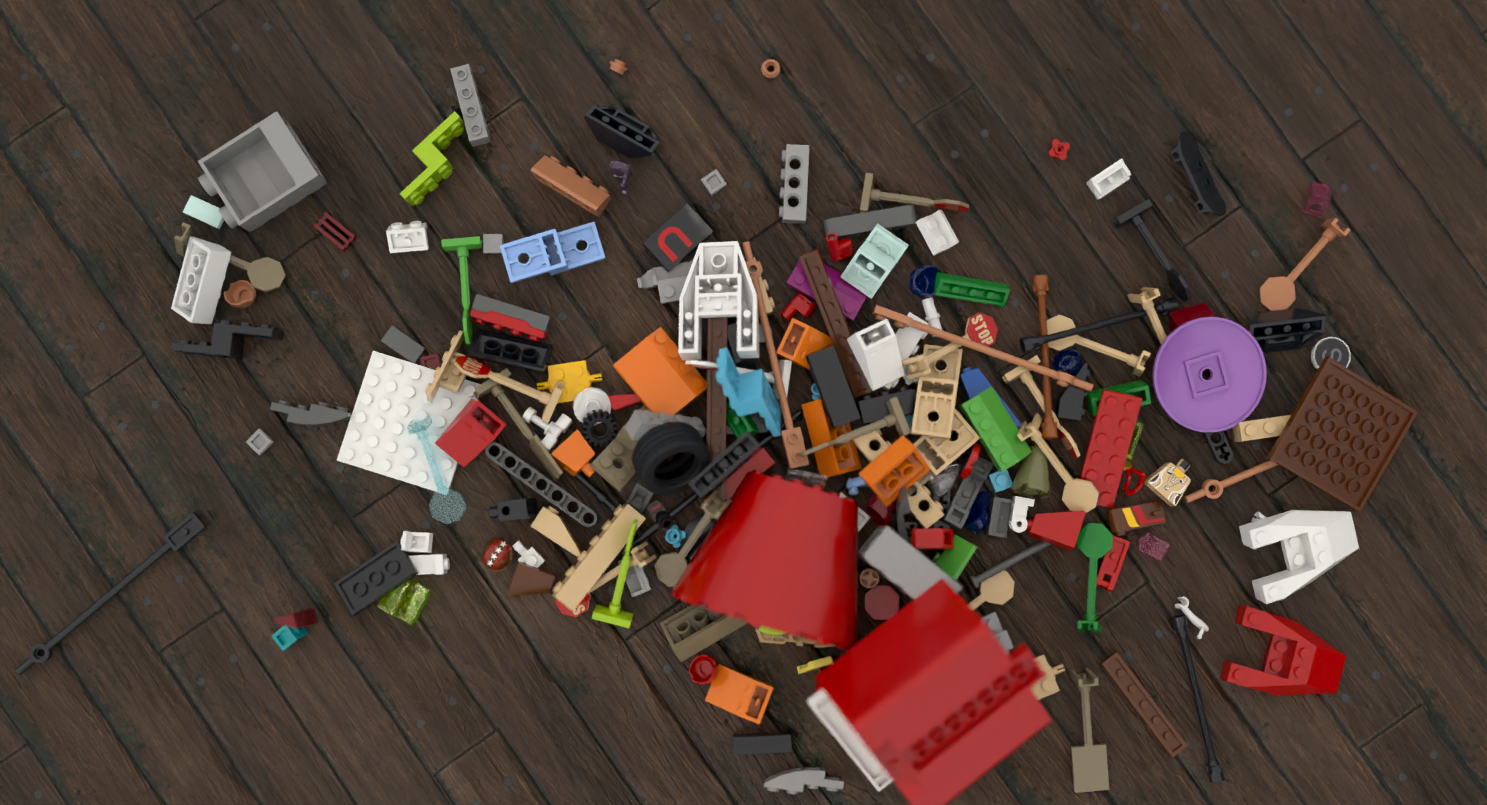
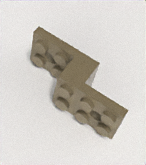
(618, 450)

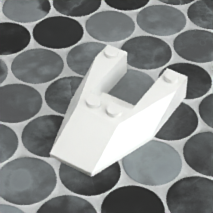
(718, 288)
(1310, 545)

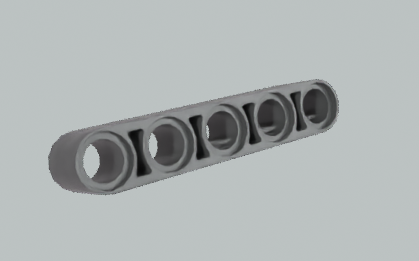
(865, 222)

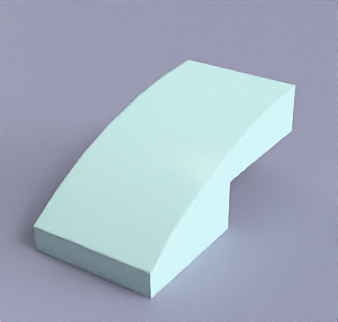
(203, 211)

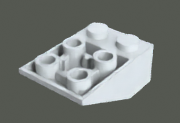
(877, 354)

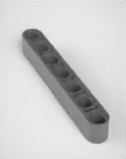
(532, 482)

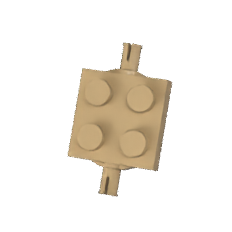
(1048, 684)

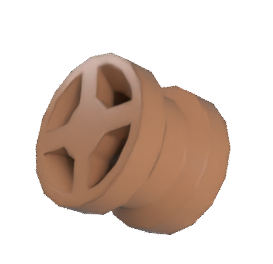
(871, 579)

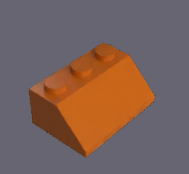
(894, 468)

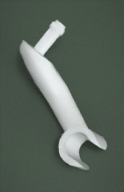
(1194, 619)

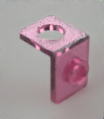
(1319, 194)

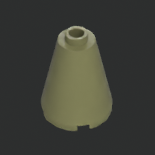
(1033, 475)

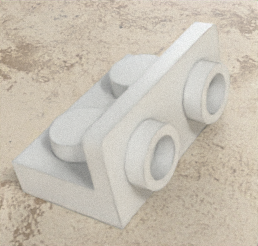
(937, 232)
(407, 237)

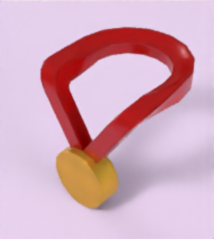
(1127, 468)

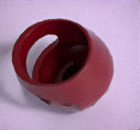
(877, 510)

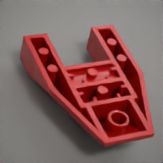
(1294, 660)

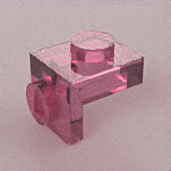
(1153, 547)

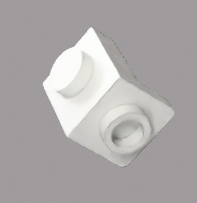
(417, 542)

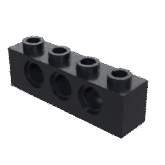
(725, 465)

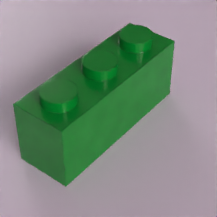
(1135, 388)

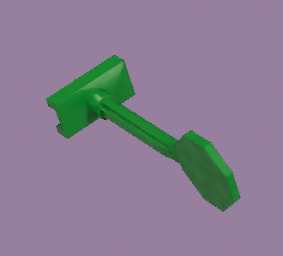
(1095, 543)

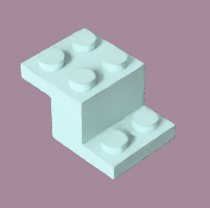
(874, 261)

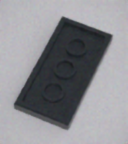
(376, 578)

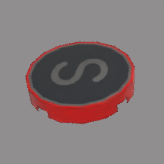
(969, 459)

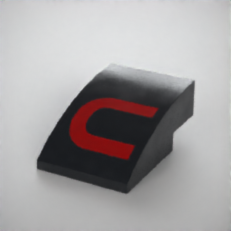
(678, 238)

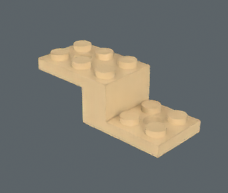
(937, 394)
(941, 452)

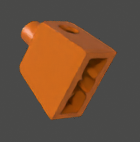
(575, 455)

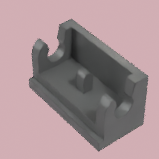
(999, 517)

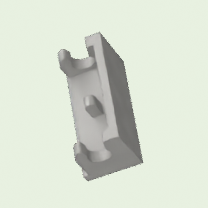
(637, 580)

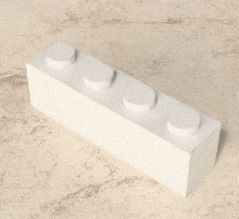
(907, 343)

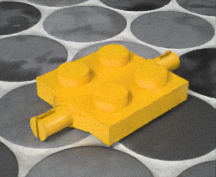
(573, 375)

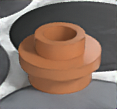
(770, 63)
(618, 66)

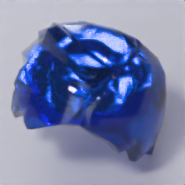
(923, 281)

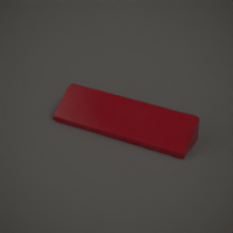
(298, 619)

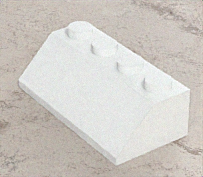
(200, 281)

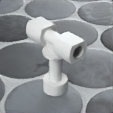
(552, 430)

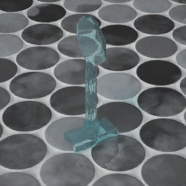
(446, 503)

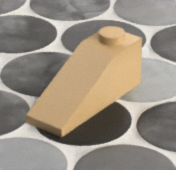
(553, 527)

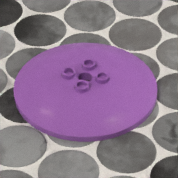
(1234, 380)

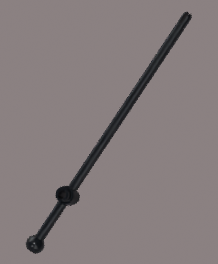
(665, 520)

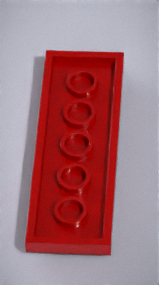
(1110, 443)

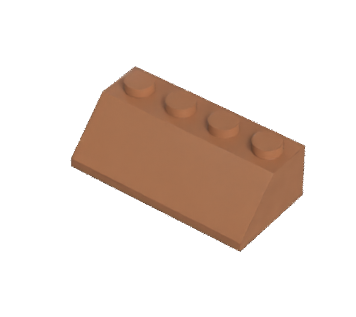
(570, 185)

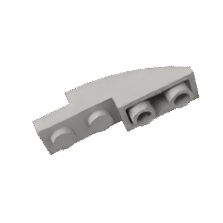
(794, 780)

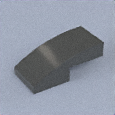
(402, 344)

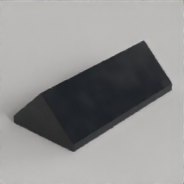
(511, 351)
(833, 386)

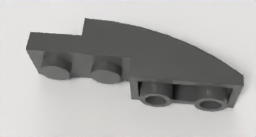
(317, 415)

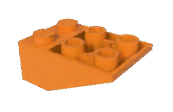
(800, 341)
(739, 694)

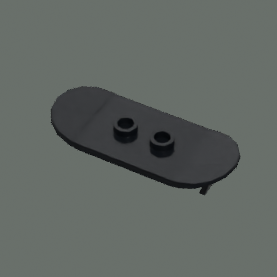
(1199, 175)

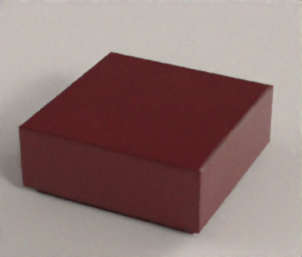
(431, 361)

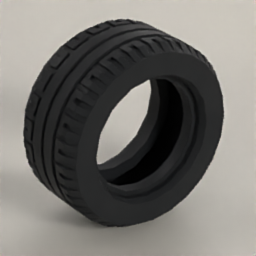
(661, 443)

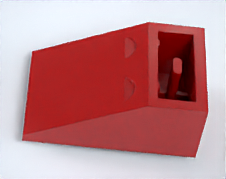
(470, 432)

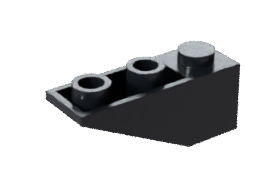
(1070, 401)

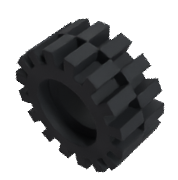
(603, 438)

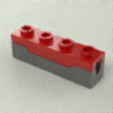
(511, 317)

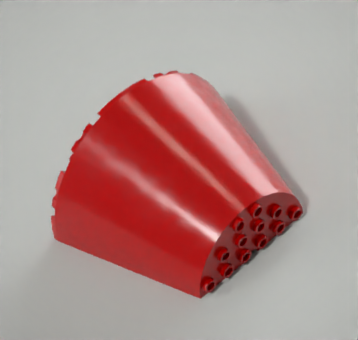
(781, 561)

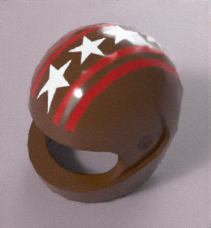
(497, 555)

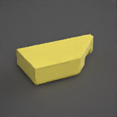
(815, 665)

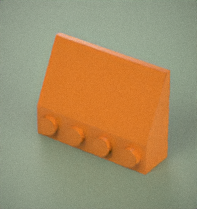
(660, 375)

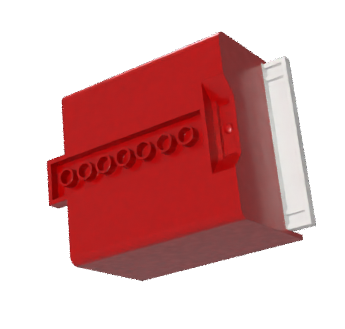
(931, 699)

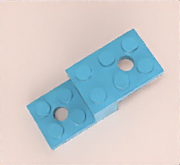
(749, 392)

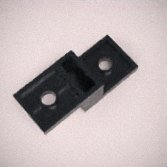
(227, 340)

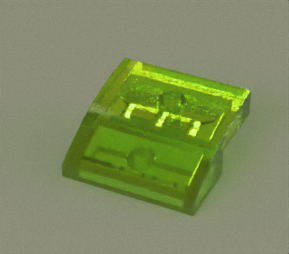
(405, 601)

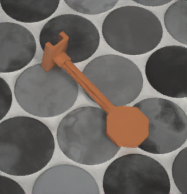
(1279, 292)

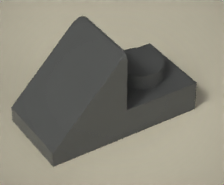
(639, 497)

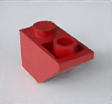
(932, 539)

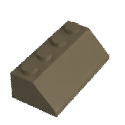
(697, 629)

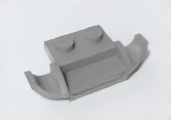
(669, 283)

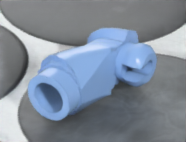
(853, 484)

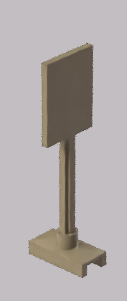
(535, 443)
(1090, 759)

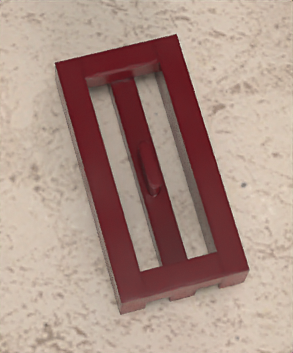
(322, 221)

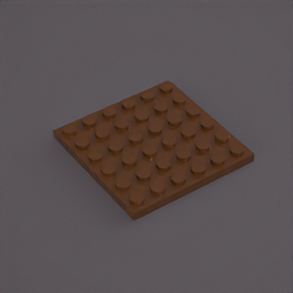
(1342, 434)

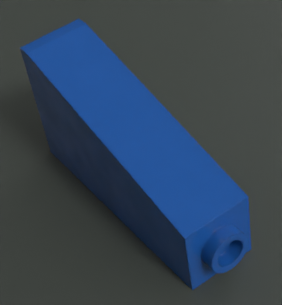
(975, 382)

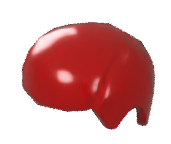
(703, 669)

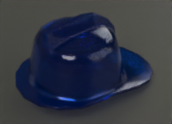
(978, 513)

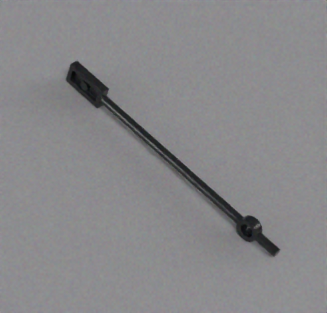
(175, 539)

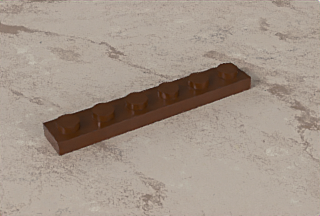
(1143, 704)

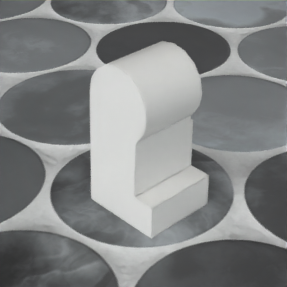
(1018, 513)

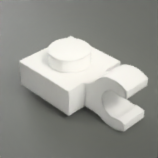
(529, 557)

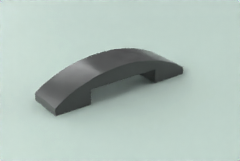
(967, 492)
(903, 507)

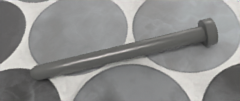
(1006, 564)

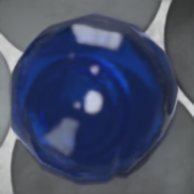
(1068, 361)

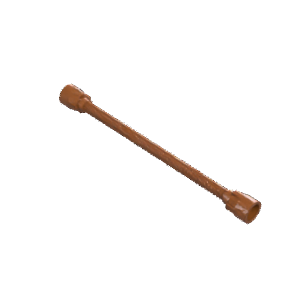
(1049, 427)

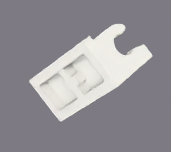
(1109, 179)

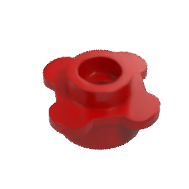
(1054, 149)

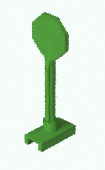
(462, 246)

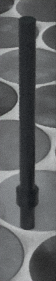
(600, 496)

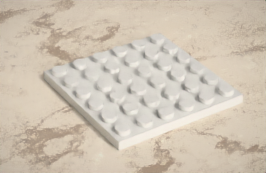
(384, 408)

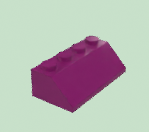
(848, 296)

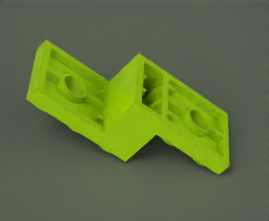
(437, 165)

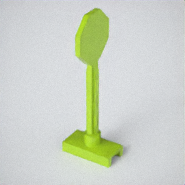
(613, 613)

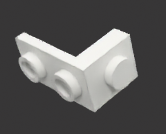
(431, 564)

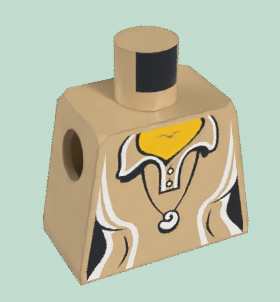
(1169, 481)

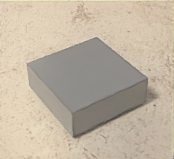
(713, 182)
(491, 243)
(260, 441)

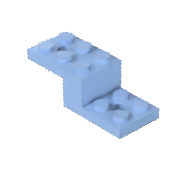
(552, 252)

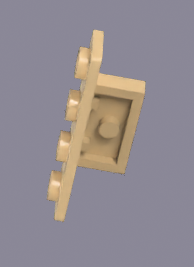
(448, 375)

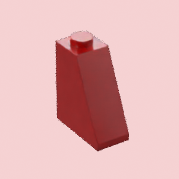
(1057, 528)

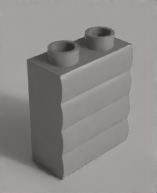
(260, 173)
(902, 563)

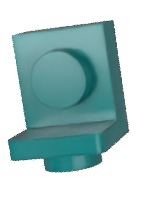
(288, 636)

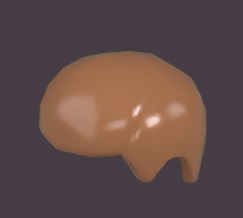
(240, 294)

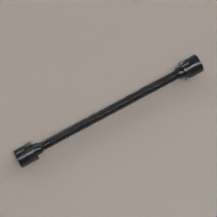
(1032, 342)
(1214, 770)

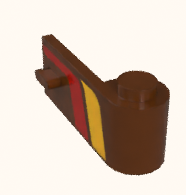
(1135, 517)

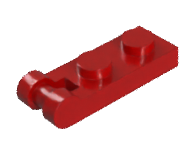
(1112, 563)

